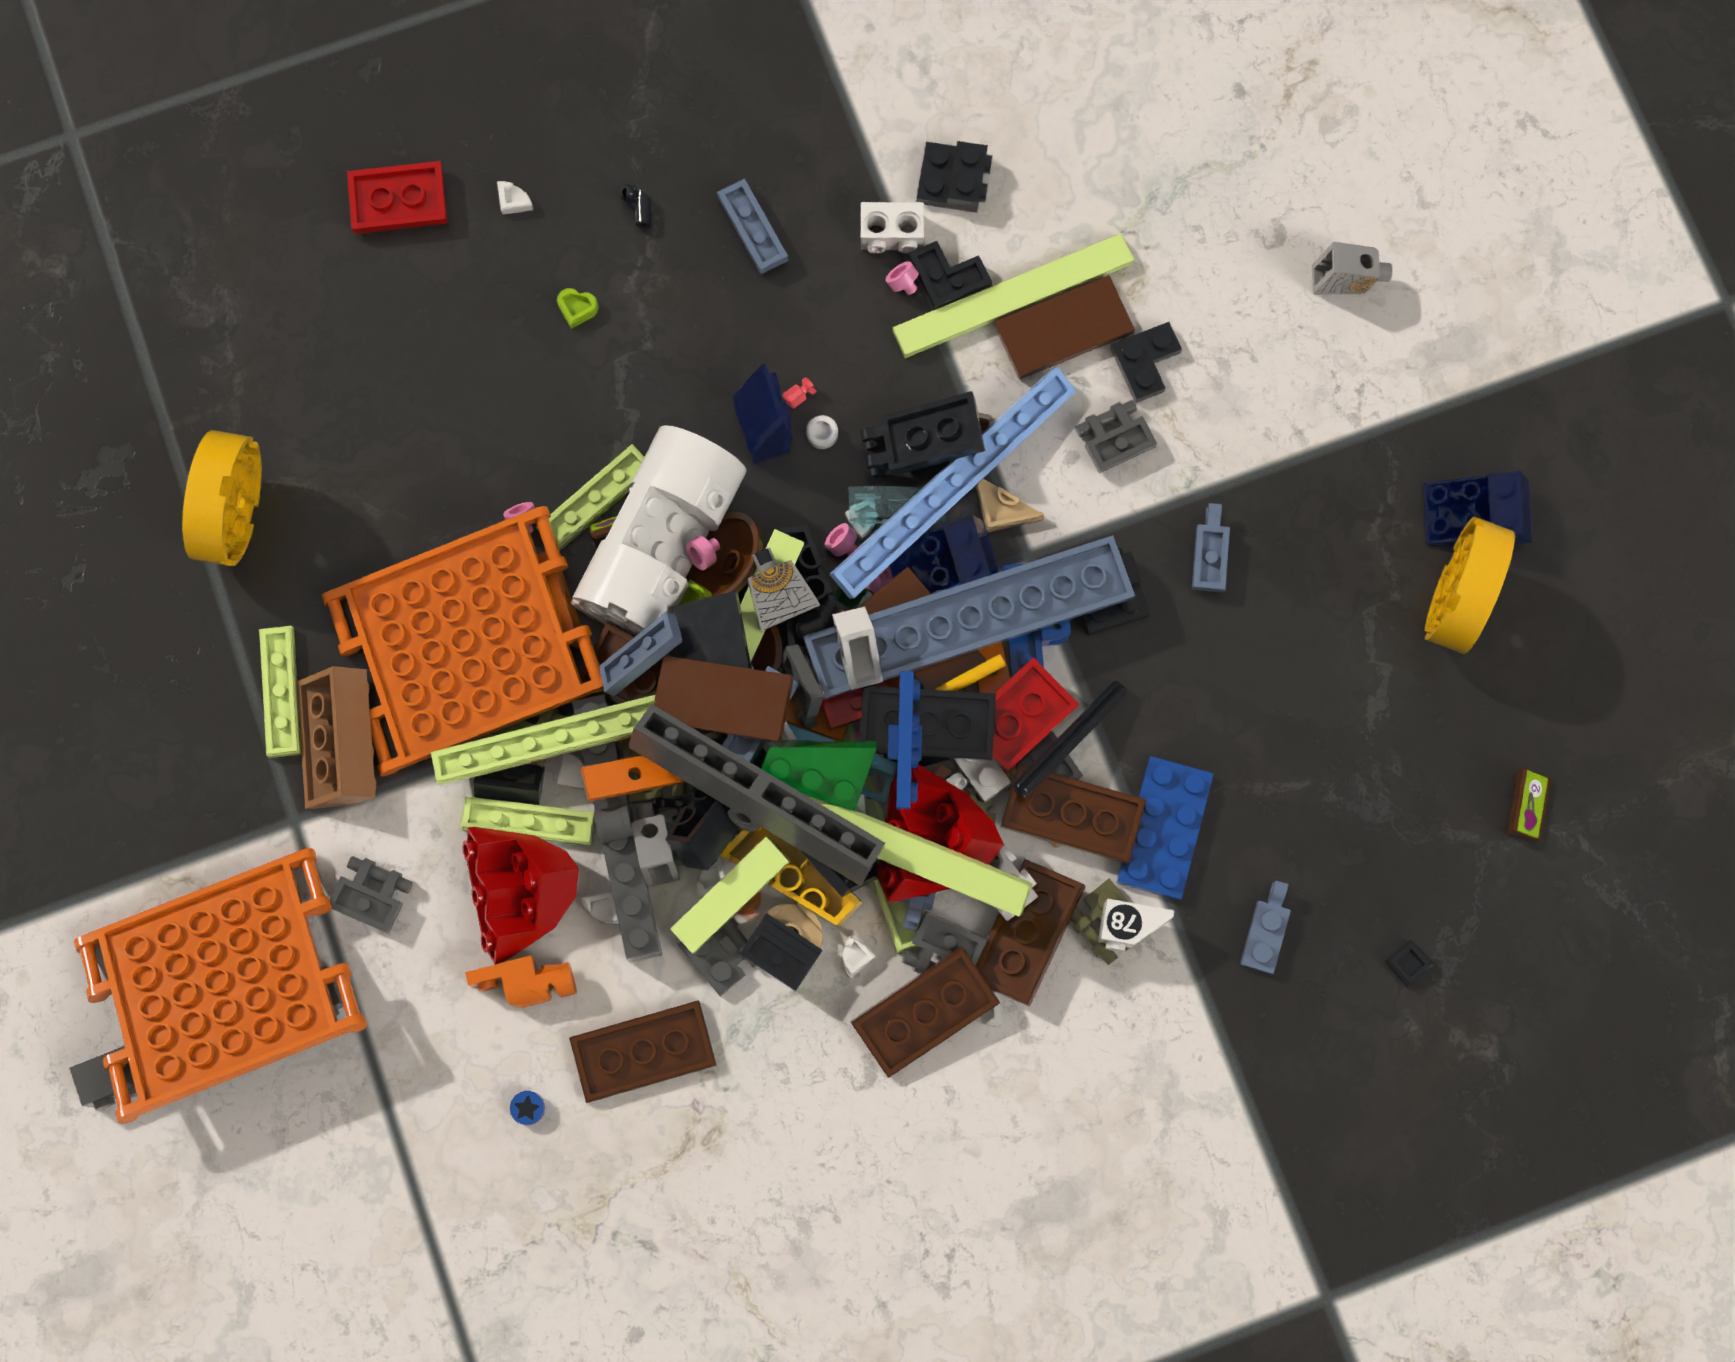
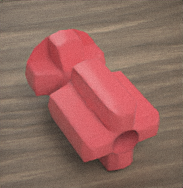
(796, 394)

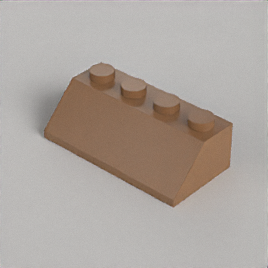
(336, 738)

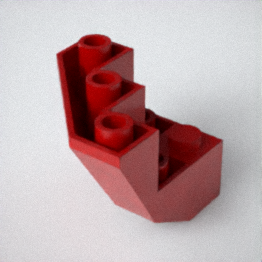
(941, 816)
(517, 888)

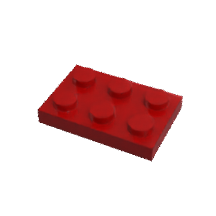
(397, 197)
(1027, 712)

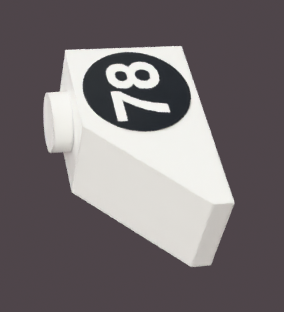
(858, 647)
(1129, 923)

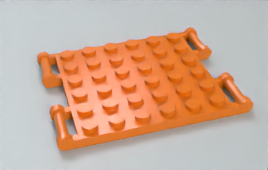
(464, 640)
(217, 984)

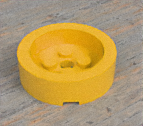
(221, 498)
(1469, 585)

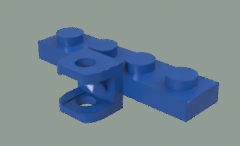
(1030, 645)
(906, 740)

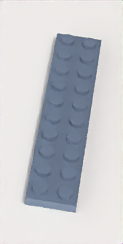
(982, 613)

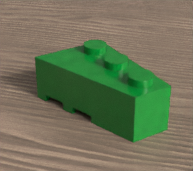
(822, 768)

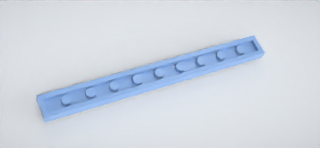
(951, 484)

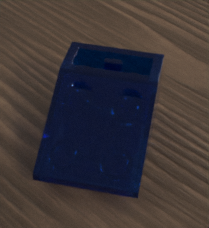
(763, 416)
(1491, 497)
(949, 555)

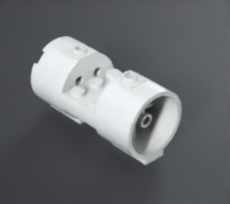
(644, 559)

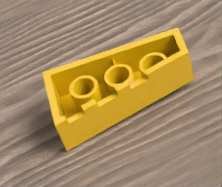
(798, 878)

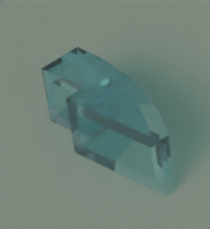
(879, 503)

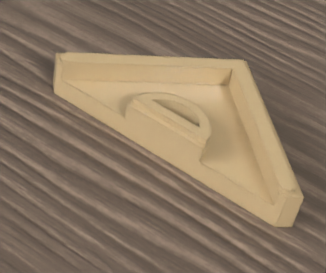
(1003, 509)

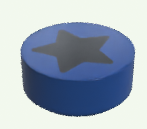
(527, 1108)

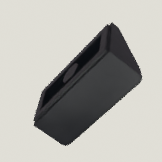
(513, 784)

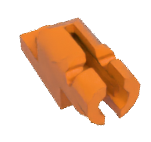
(524, 982)

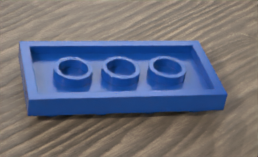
(1167, 828)

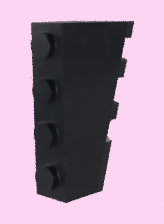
(811, 570)
(703, 829)

